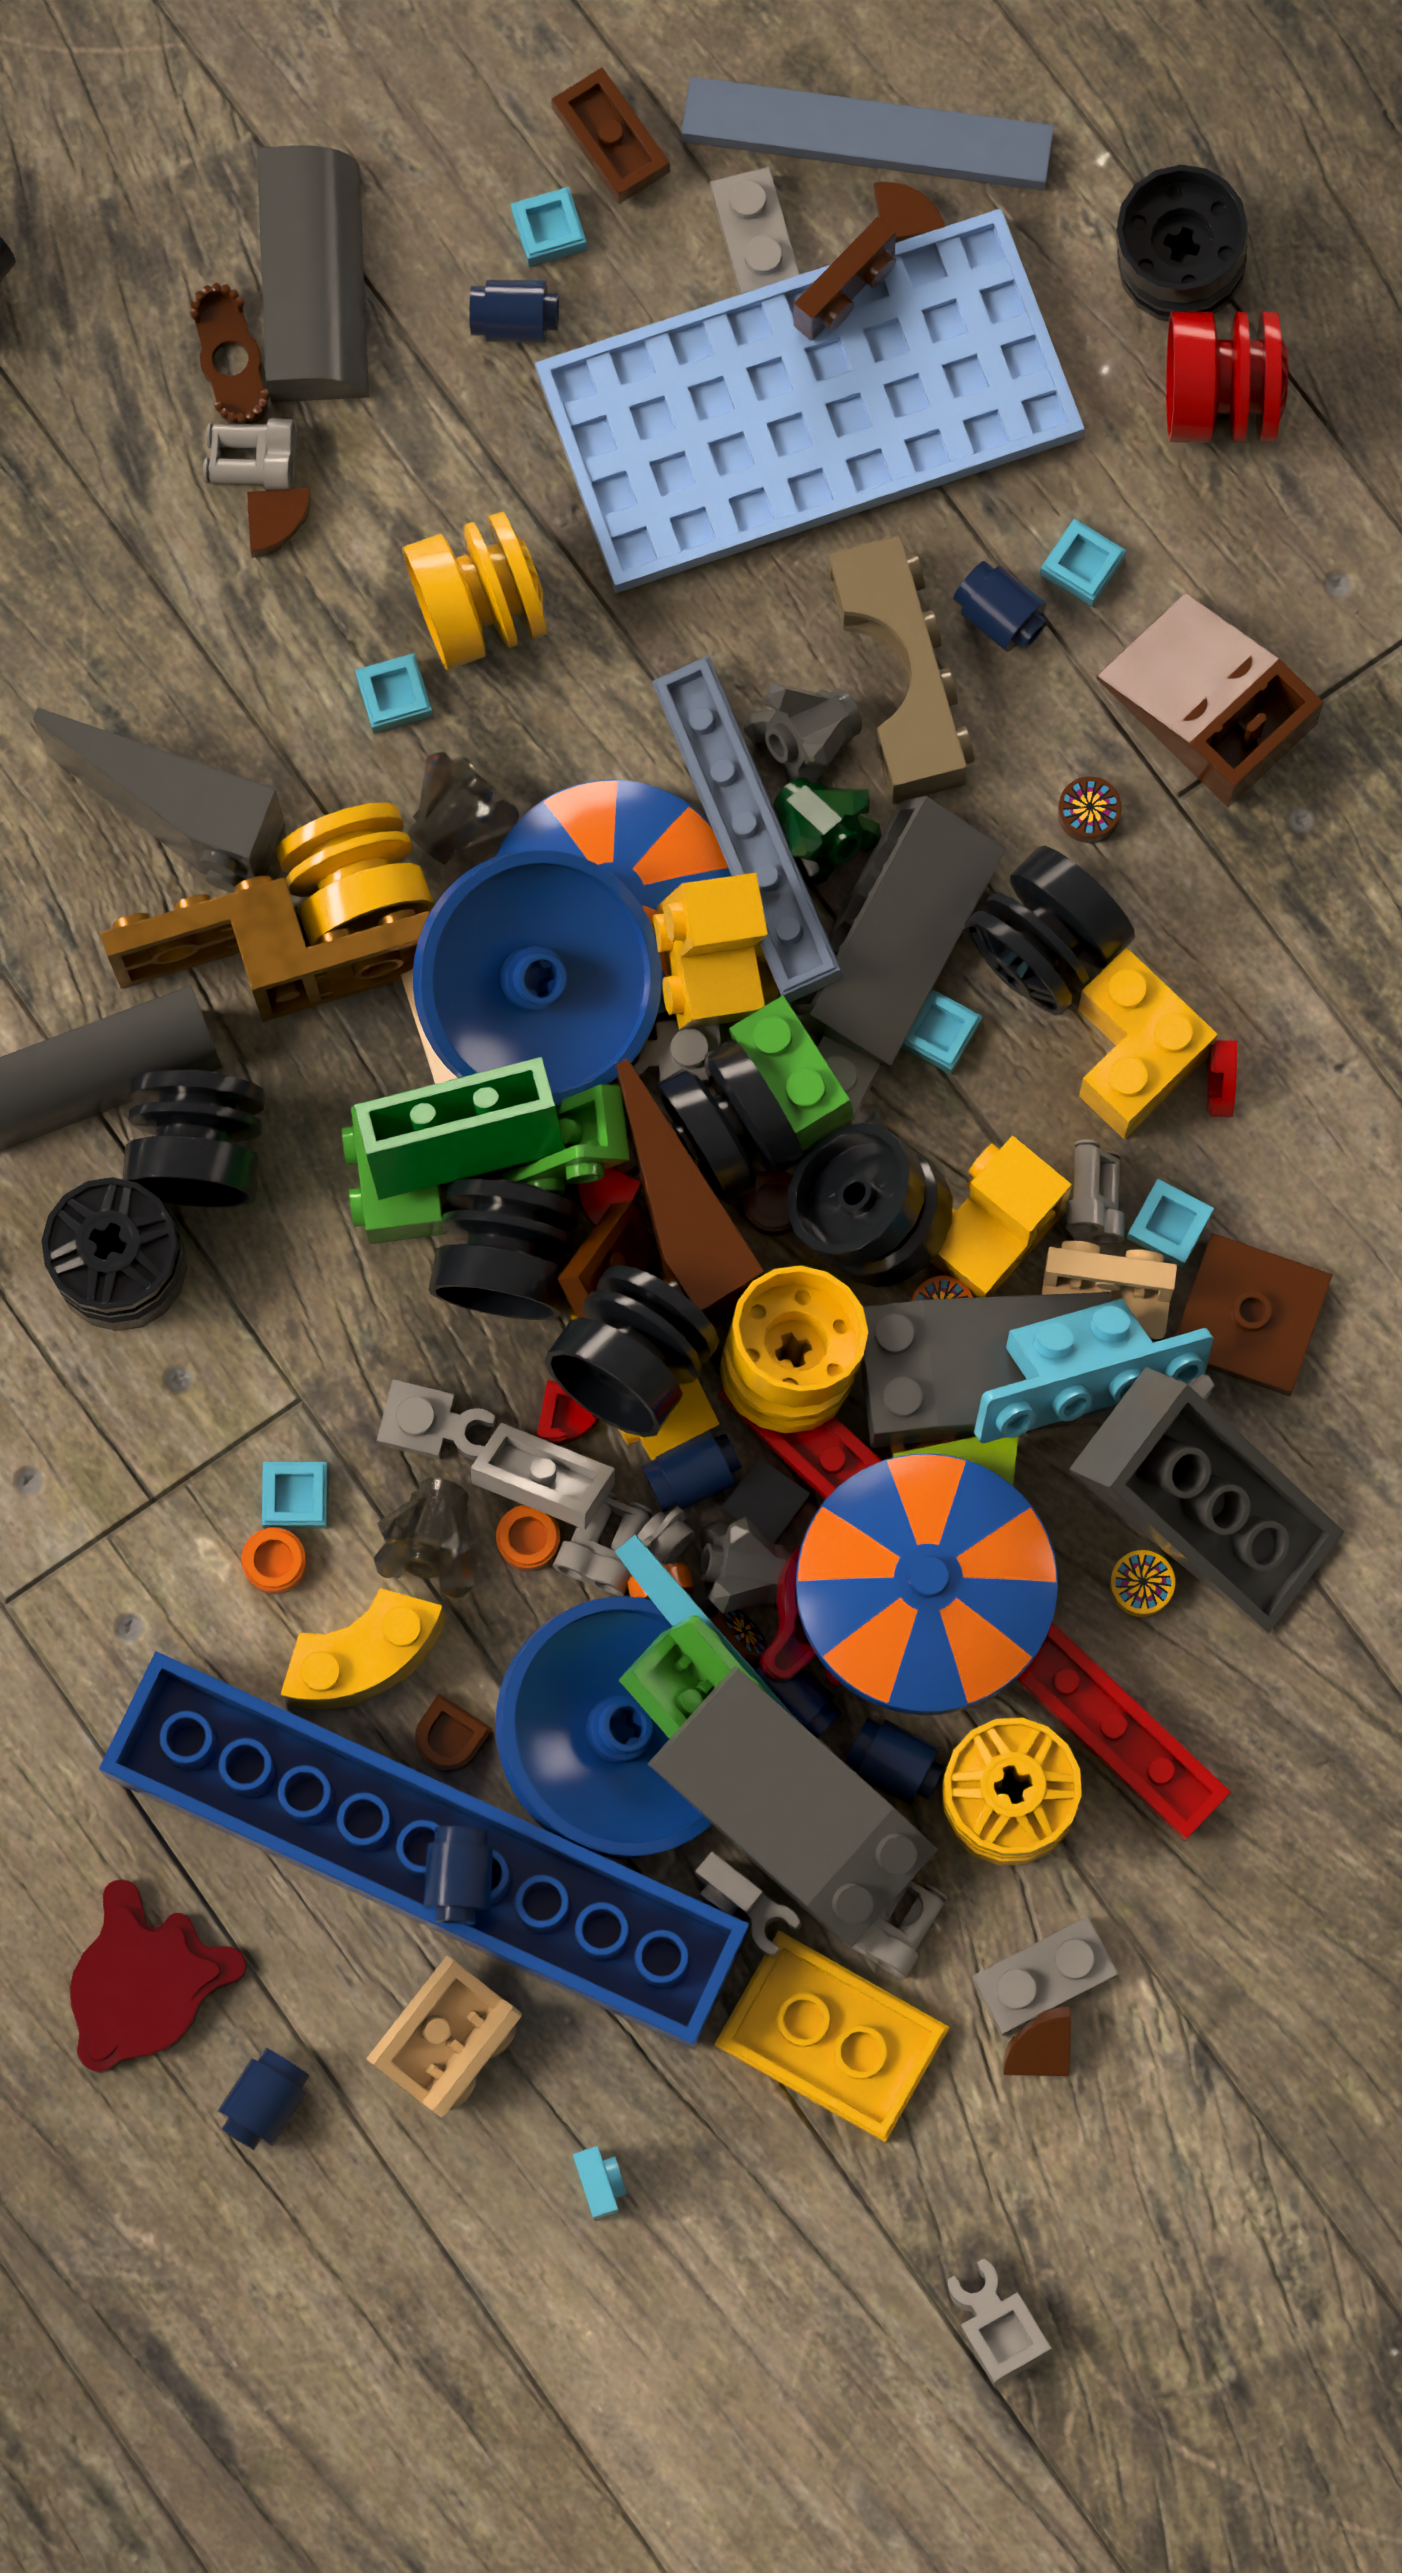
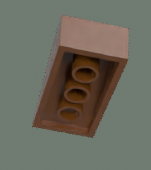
(692, 1231)

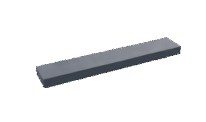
(867, 133)
(747, 826)

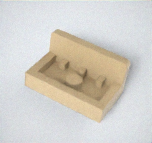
(1137, 1278)
(445, 2038)

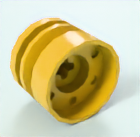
(475, 590)
(352, 870)
(809, 1323)
(989, 1822)

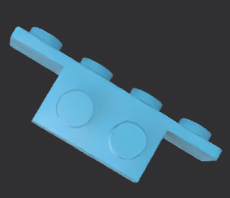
(1081, 1367)

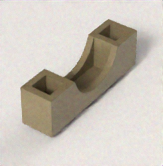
(878, 597)

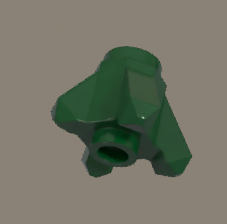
(824, 825)

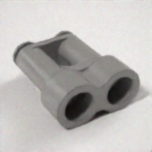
(274, 457)
(1096, 1195)
(596, 1564)
(894, 1947)

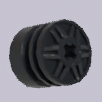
(1175, 211)
(1060, 919)
(194, 1128)
(506, 1236)
(126, 1287)
(632, 1350)

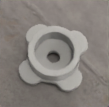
(667, 1536)

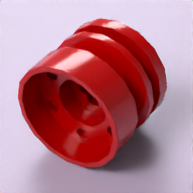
(1224, 376)

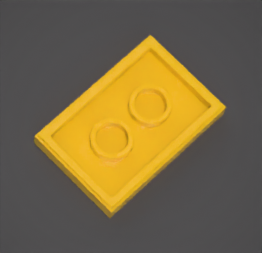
(832, 2037)

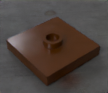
(1256, 1311)

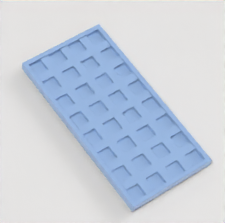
(749, 432)

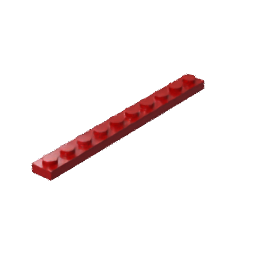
(1061, 1673)

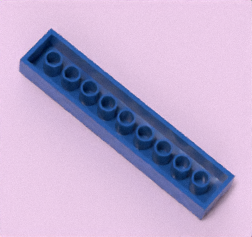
(368, 1831)

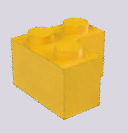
(710, 950)
(1153, 1037)
(1007, 1214)

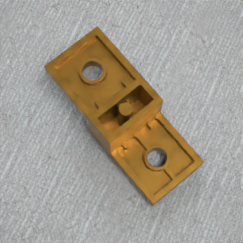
(265, 930)

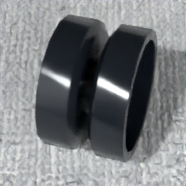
(723, 1125)
(869, 1205)

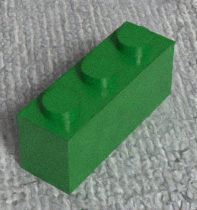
(459, 1128)

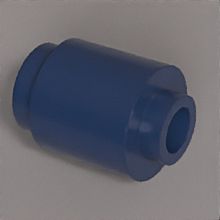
(513, 311)
(1001, 607)
(692, 1471)
(806, 1700)
(896, 1760)
(458, 1874)
(263, 2099)

